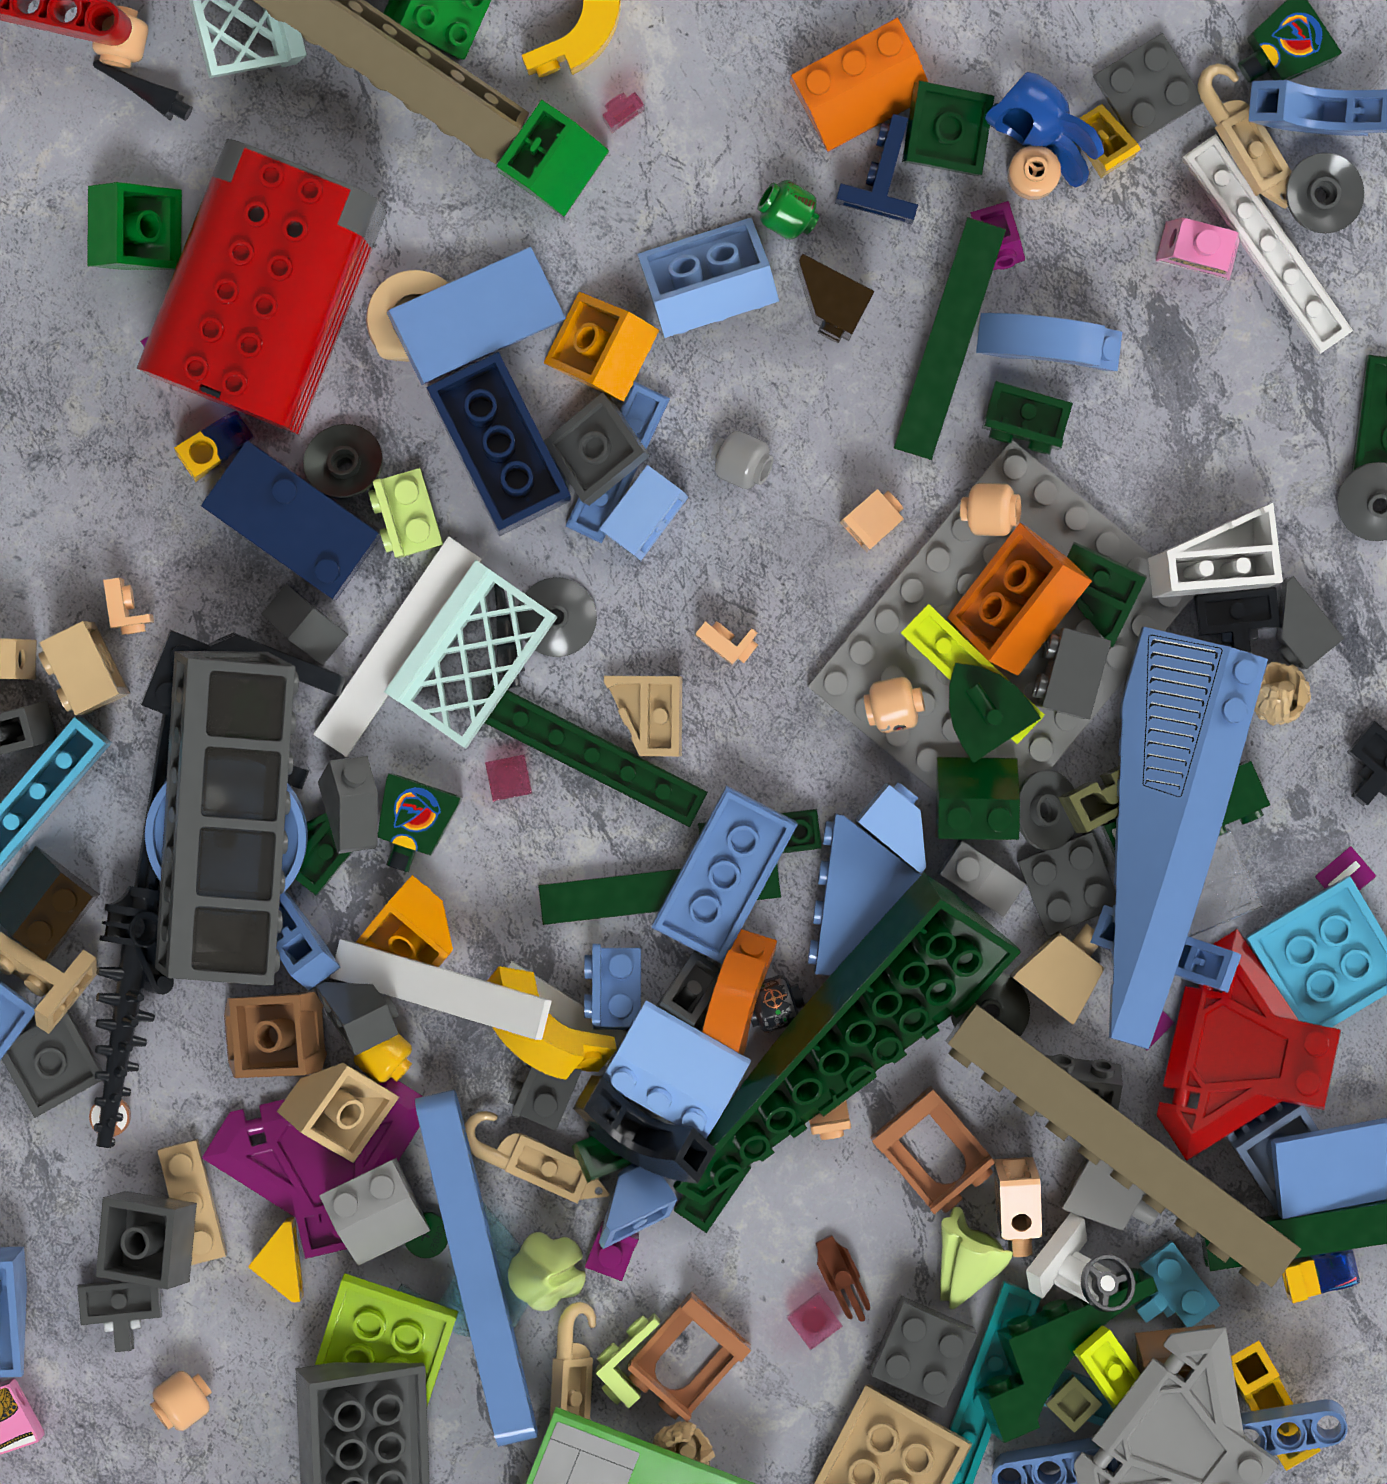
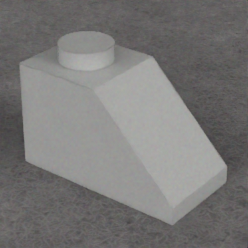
(981, 878)

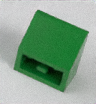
(552, 158)

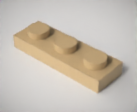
(188, 1181)

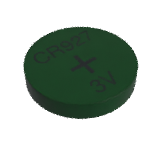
(432, 1242)

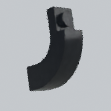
(640, 1139)

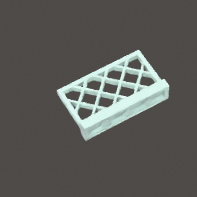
(286, 40)
(443, 633)

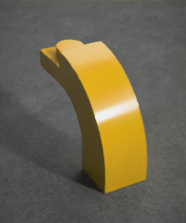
(581, 44)
(561, 1047)
(1262, 1390)

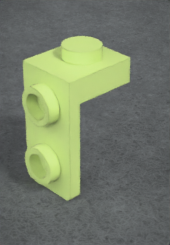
(617, 1384)

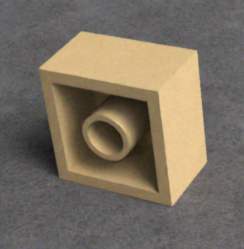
(82, 668)

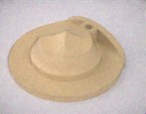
(392, 293)

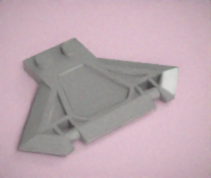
(1179, 1426)

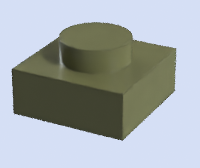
(1073, 1403)

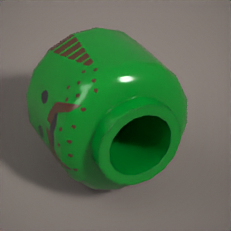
(788, 209)

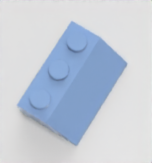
(708, 277)
(675, 1070)

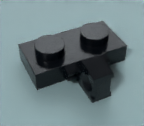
(1237, 615)
(1371, 752)

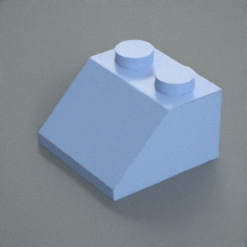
(896, 823)

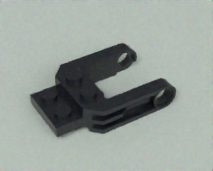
(159, 689)

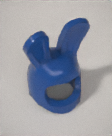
(1040, 116)

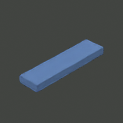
(643, 412)

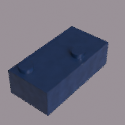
(498, 444)
(291, 520)

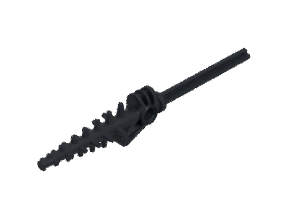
(134, 971)

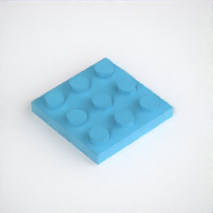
(1325, 955)

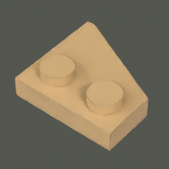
(650, 711)

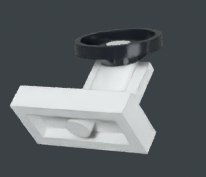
(1067, 1268)

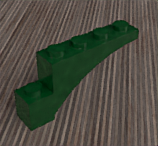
(1039, 1352)

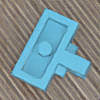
(1177, 1286)

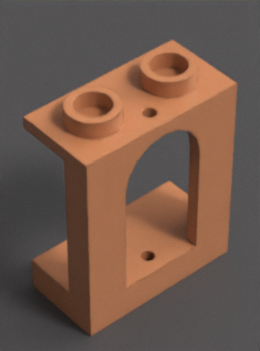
(935, 1194)
(686, 1399)

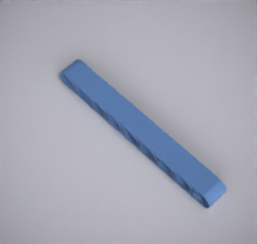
(476, 1268)
(1263, 1421)

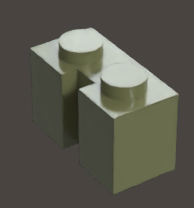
(1093, 805)

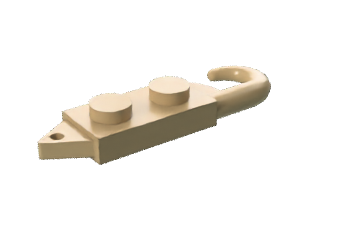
(1246, 141)
(534, 1162)
(573, 1365)

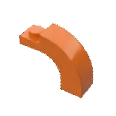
(738, 989)

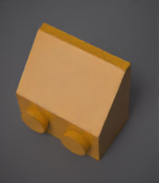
(601, 346)

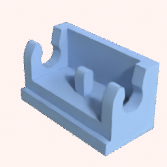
(644, 512)

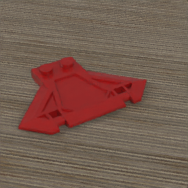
(1241, 1056)

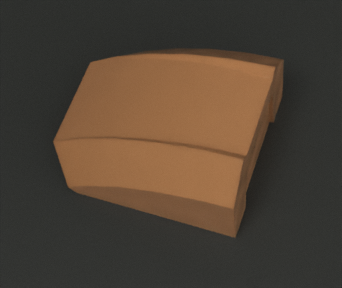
(275, 1035)

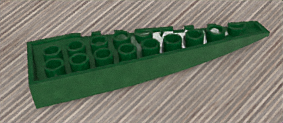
(896, 986)

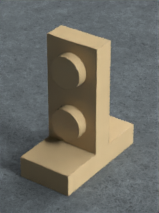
(43, 978)

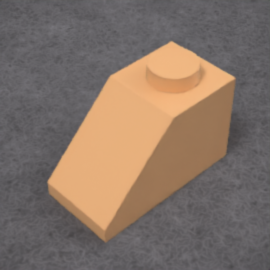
(873, 519)

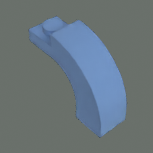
(1318, 110)
(1049, 340)
(1199, 960)

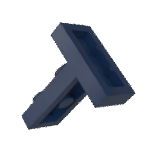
(880, 178)

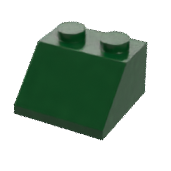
(977, 798)

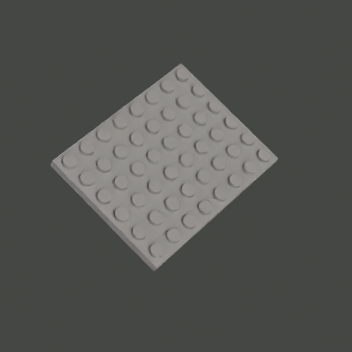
(940, 578)

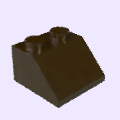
(832, 298)
(43, 903)

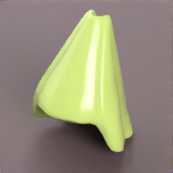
(967, 1259)
(546, 1271)

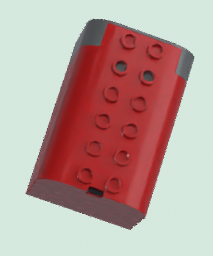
(263, 286)

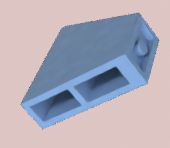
(860, 888)

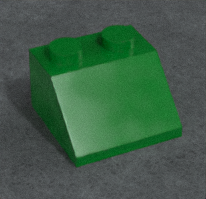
(133, 227)

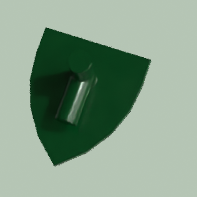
(986, 709)

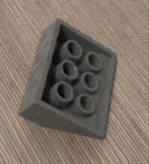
(362, 1423)

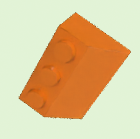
(859, 84)
(1018, 600)

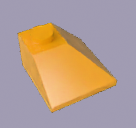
(411, 925)

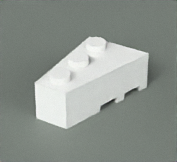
(1223, 559)

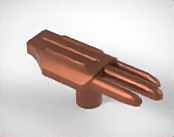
(840, 1273)

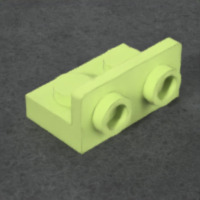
(406, 513)

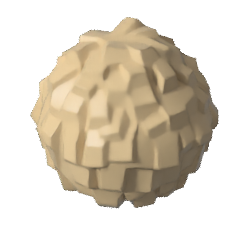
(1282, 694)
(685, 1440)

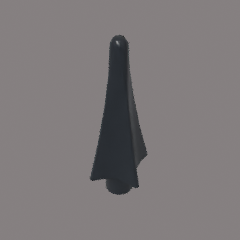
(161, 98)
(505, 652)

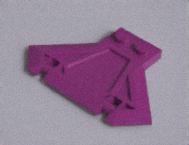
(296, 1169)

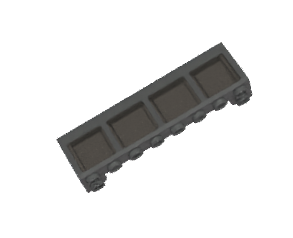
(225, 816)

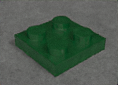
(947, 128)

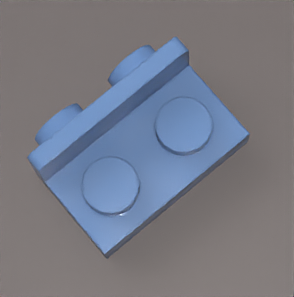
(615, 987)

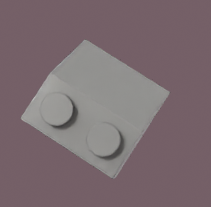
(375, 1212)

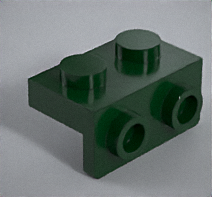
(1027, 417)

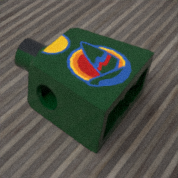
(1289, 44)
(414, 818)

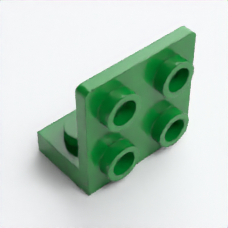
(442, 23)

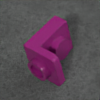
(1011, 249)
(613, 1259)

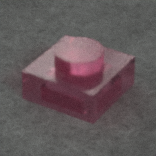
(622, 110)
(508, 777)
(814, 1321)

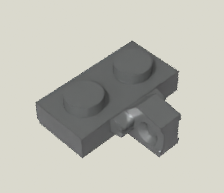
(119, 1308)

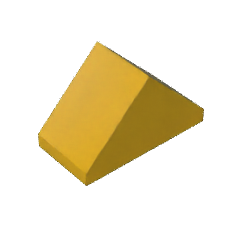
(1116, 141)
(280, 1262)

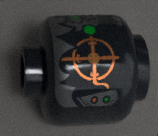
(776, 1004)

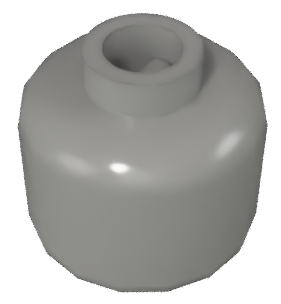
(742, 459)

